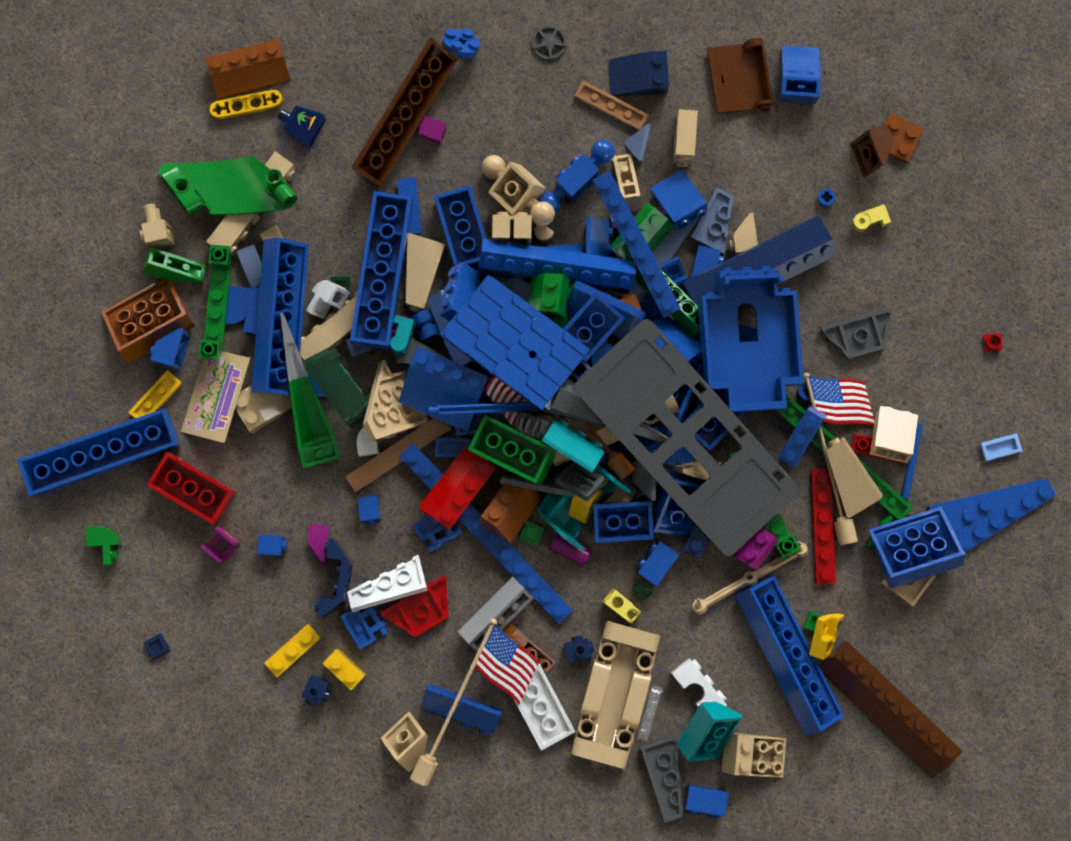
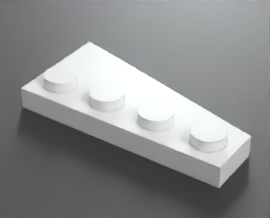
(396, 584)

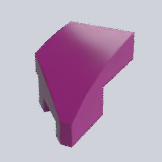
(316, 540)

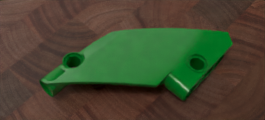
(228, 186)

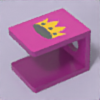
(212, 547)

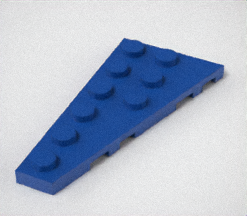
(987, 513)

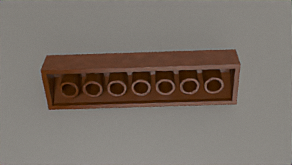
(404, 114)
(889, 709)

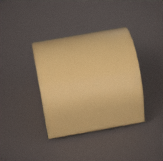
(543, 234)

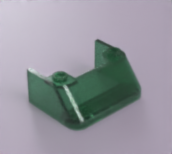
(338, 386)

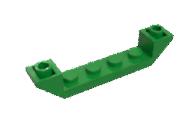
(217, 303)
(786, 544)

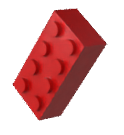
(191, 488)

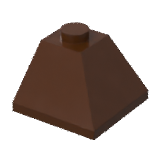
(872, 149)

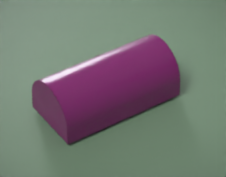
(569, 551)

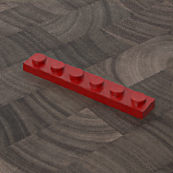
(823, 526)

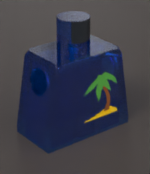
(302, 125)

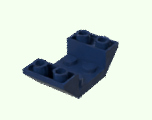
(344, 570)

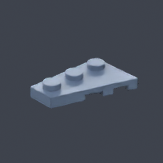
(713, 226)

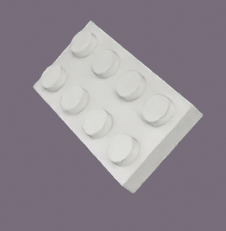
(544, 711)

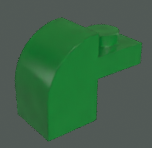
(104, 538)

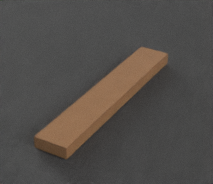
(390, 457)

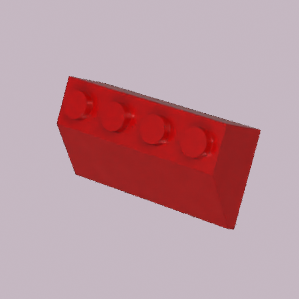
(457, 488)

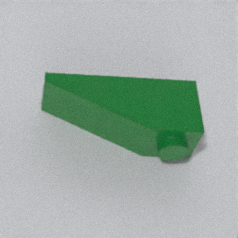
(172, 267)

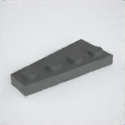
(663, 770)

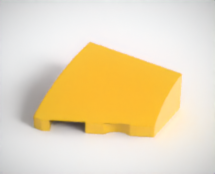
(825, 635)

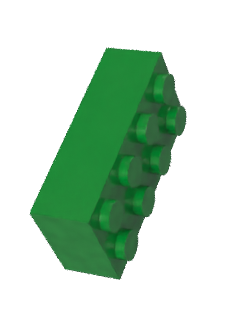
(513, 449)

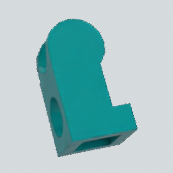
(403, 335)

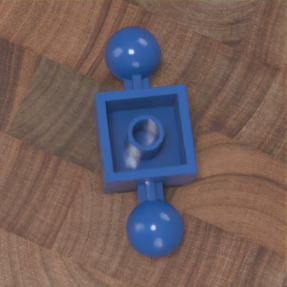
(579, 176)

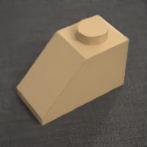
(744, 236)

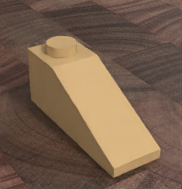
(627, 181)

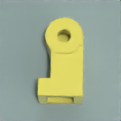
(871, 217)
(621, 606)

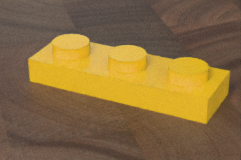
(156, 395)
(292, 650)

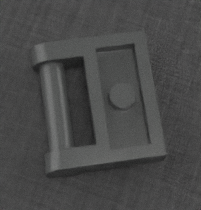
(578, 483)

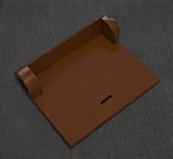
(743, 75)

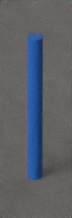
(911, 464)

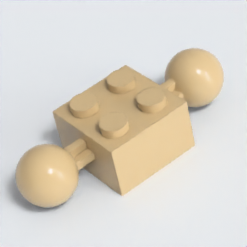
(517, 190)

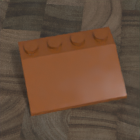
(146, 318)

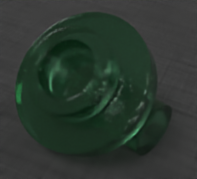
(641, 590)

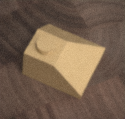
(406, 741)

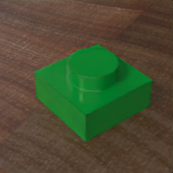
(531, 533)

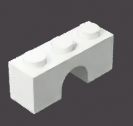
(689, 673)

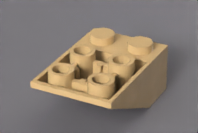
(754, 755)

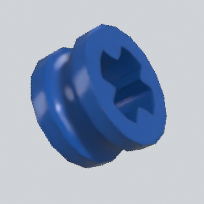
(821, 201)

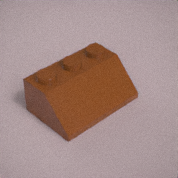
(509, 511)

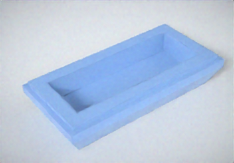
(1001, 447)

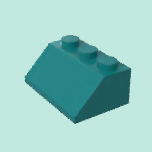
(574, 444)
(708, 731)

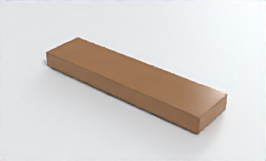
(611, 106)

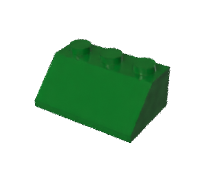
(653, 227)

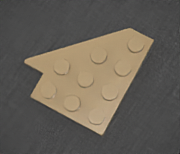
(384, 412)

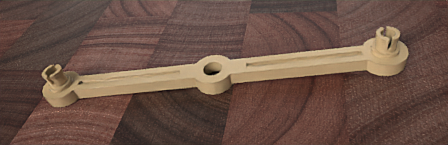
(700, 606)

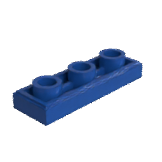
(408, 187)

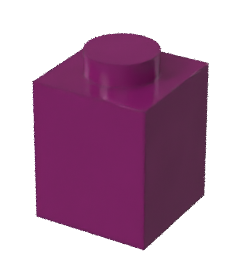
(432, 130)

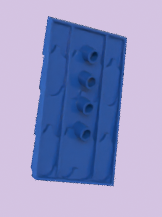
(501, 330)

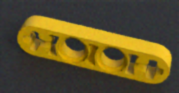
(246, 104)

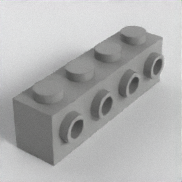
(502, 606)

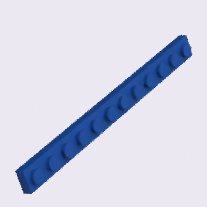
(498, 547)

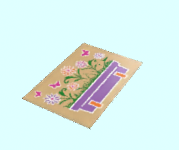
(215, 396)

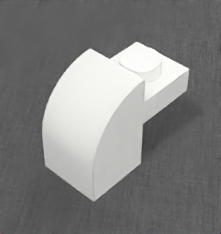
(325, 295)
(365, 446)

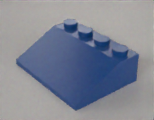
(440, 381)
(916, 547)

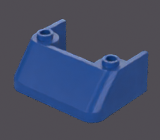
(580, 295)

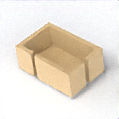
(512, 228)

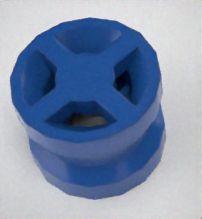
(802, 393)

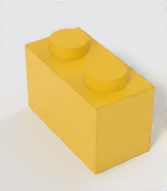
(344, 669)

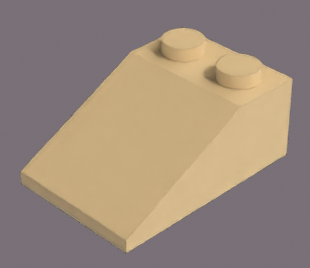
(260, 409)

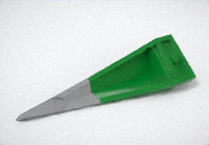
(311, 429)

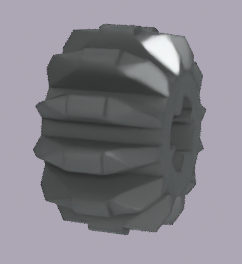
(531, 425)

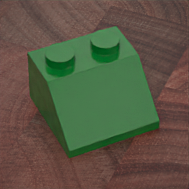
(549, 294)

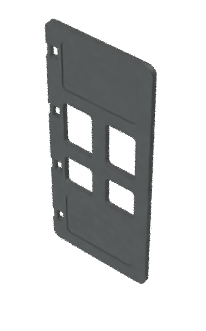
(634, 384)

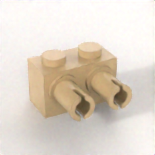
(156, 232)

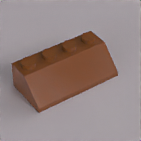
(248, 68)

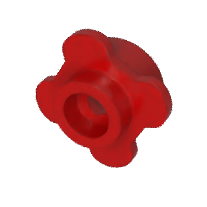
(997, 338)

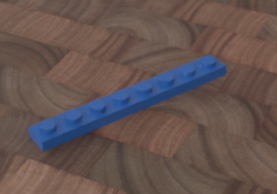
(636, 244)

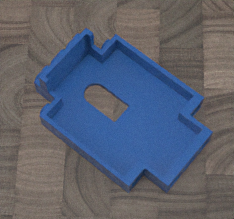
(752, 371)

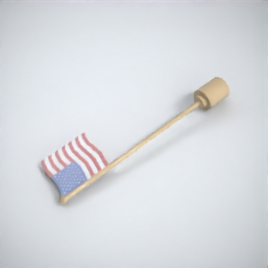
(843, 403)
(504, 665)

